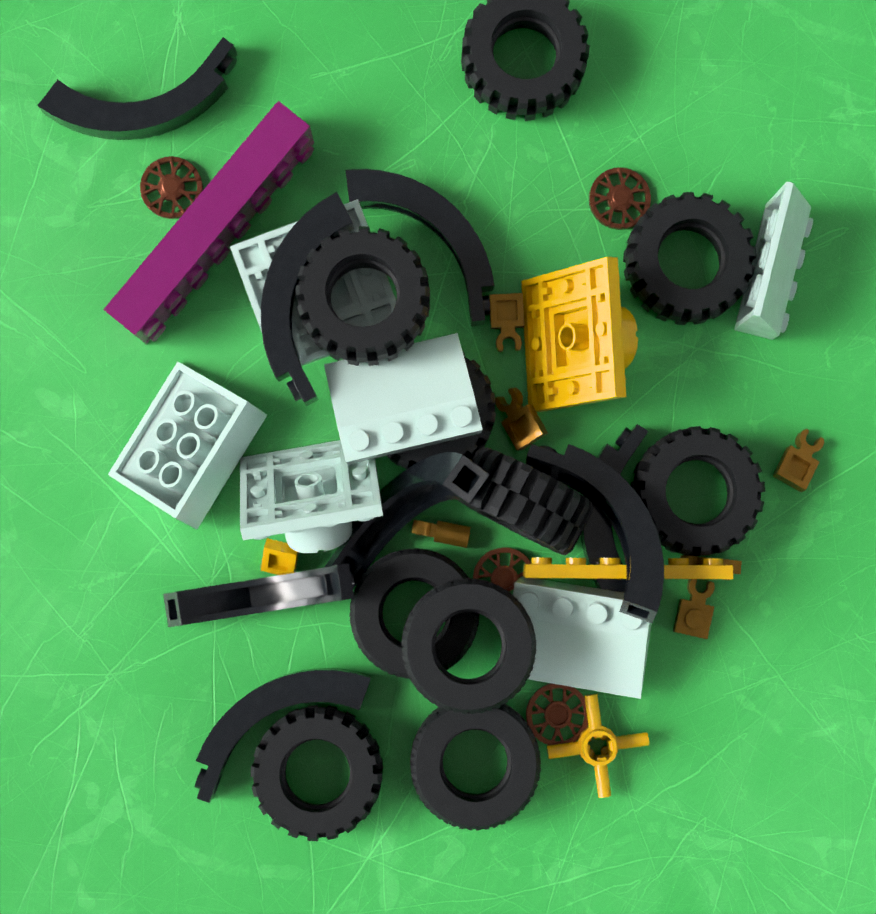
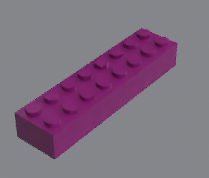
(212, 224)

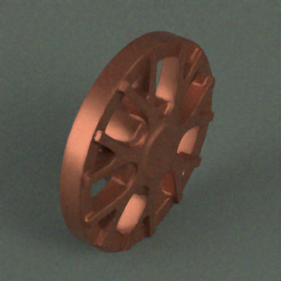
(170, 186)
(619, 198)
(503, 575)
(556, 714)

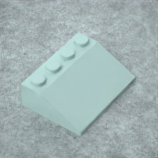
(778, 257)
(403, 401)
(187, 445)
(584, 637)

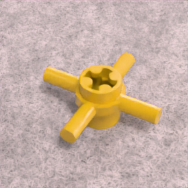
(608, 753)

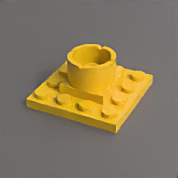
(577, 336)

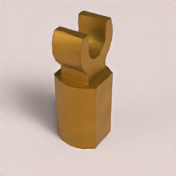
(443, 532)

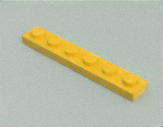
(612, 569)

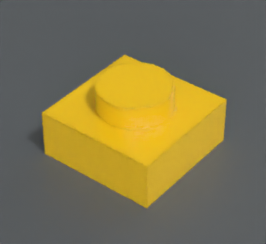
(278, 558)

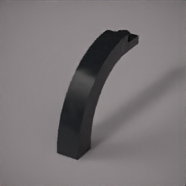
(148, 116)
(411, 198)
(280, 290)
(403, 498)
(625, 513)
(597, 534)
(259, 595)
(303, 686)

